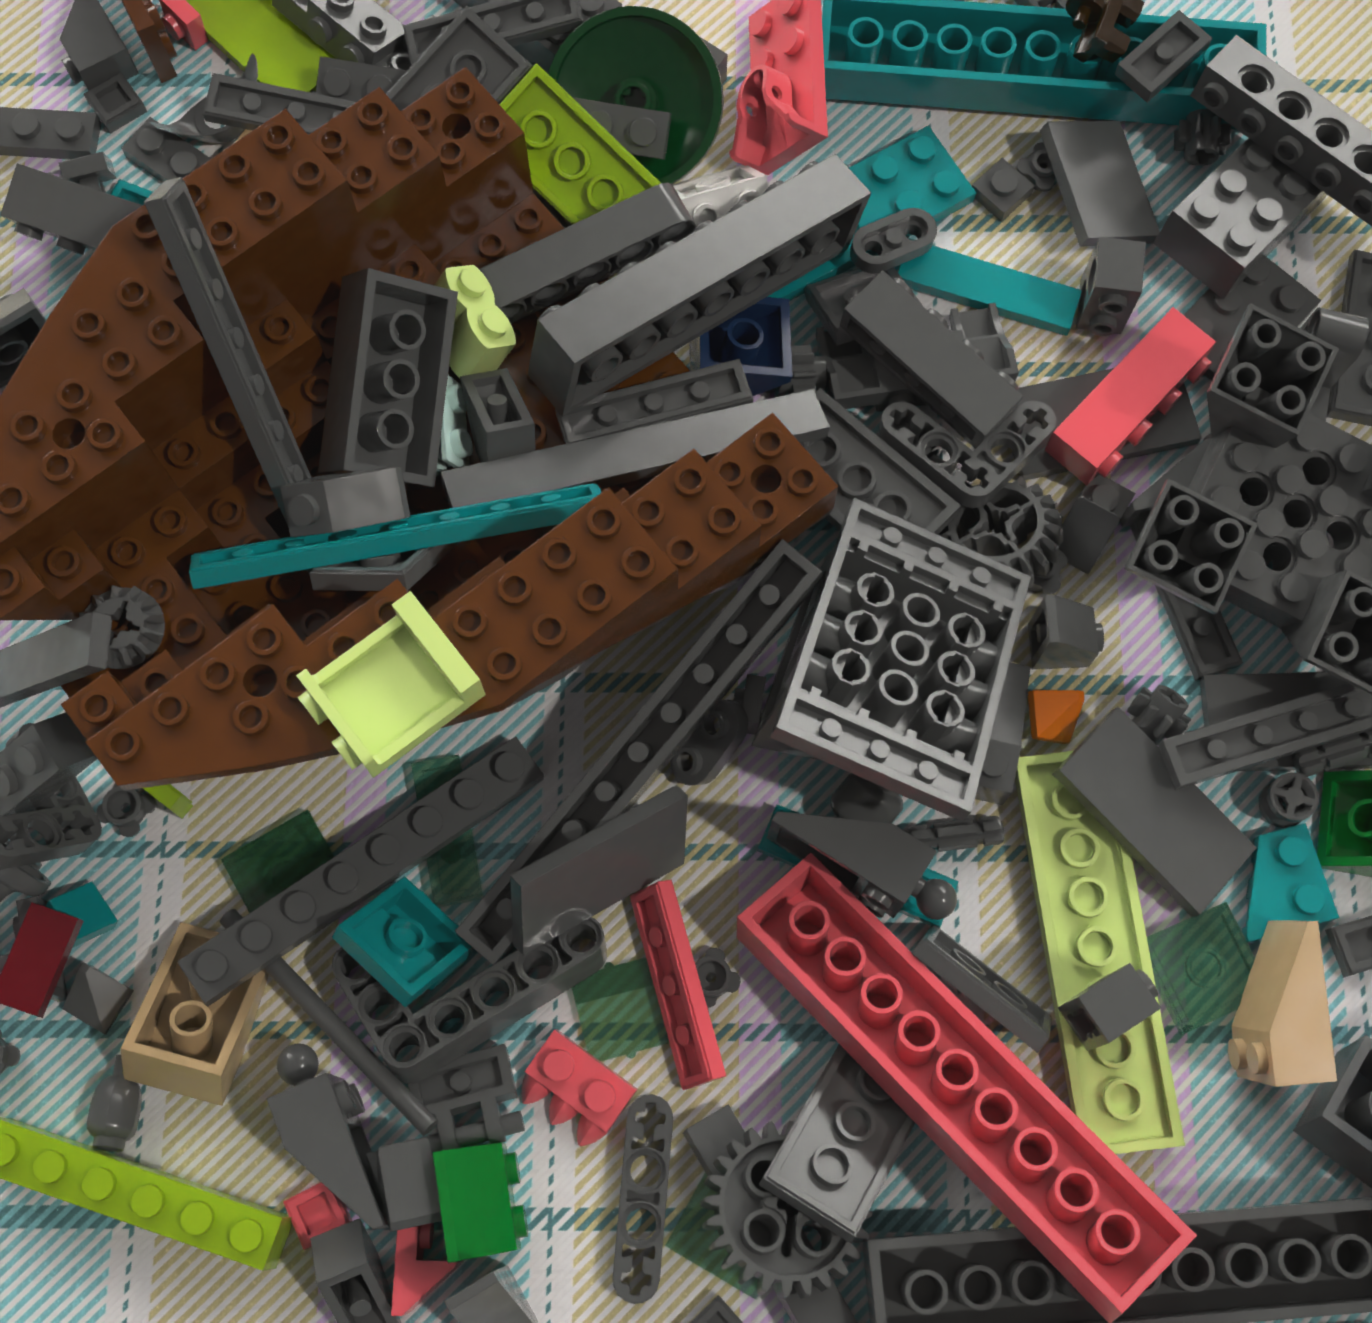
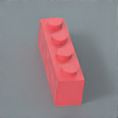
(1129, 396)

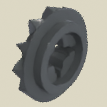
(142, 612)

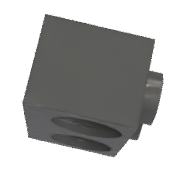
(1111, 285)
(1111, 1006)

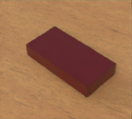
(37, 959)

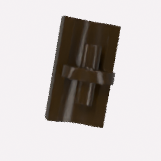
(1098, 22)

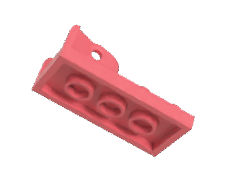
(782, 87)

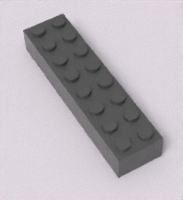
(695, 283)

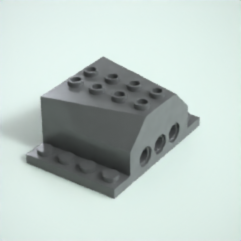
(898, 661)

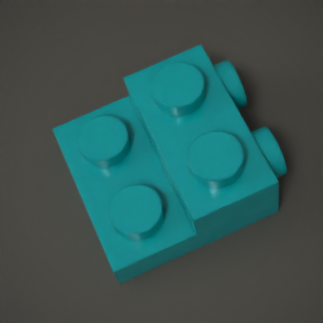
(404, 941)

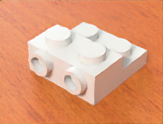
(716, 193)

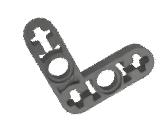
(976, 463)
(49, 820)

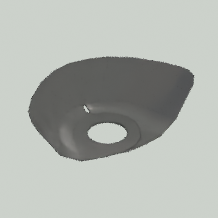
(193, 124)

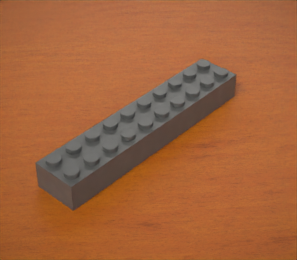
(1236, 1270)

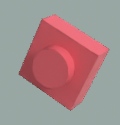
(183, 22)

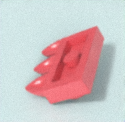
(579, 1086)

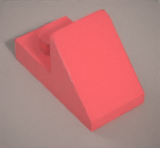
(414, 1275)

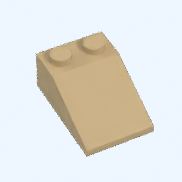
(1284, 1012)
(180, 1040)

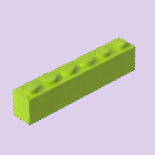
(142, 1195)

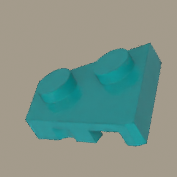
(1286, 882)

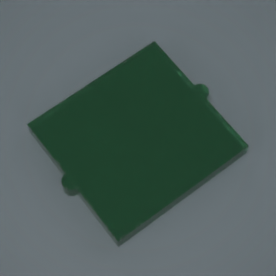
(620, 1011)

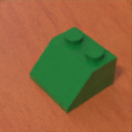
(1346, 822)
(479, 1201)

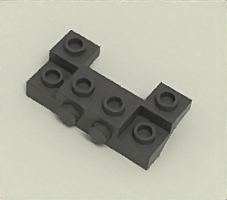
(351, 30)
(861, 380)

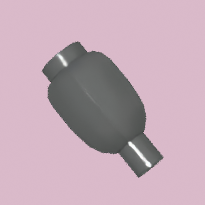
(114, 1111)

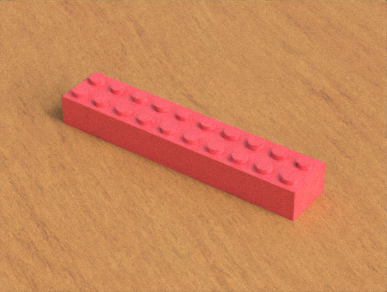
(964, 1088)

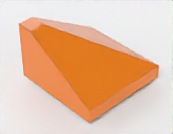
(1054, 714)

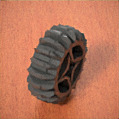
(1012, 514)

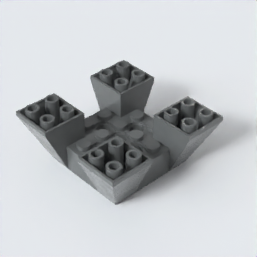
(1212, 543)

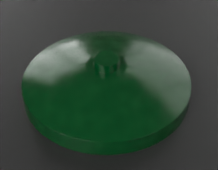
(653, 64)

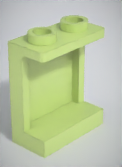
(391, 689)

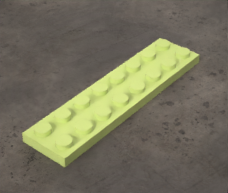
(1088, 930)

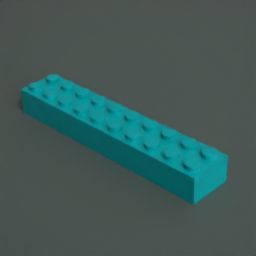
(999, 60)

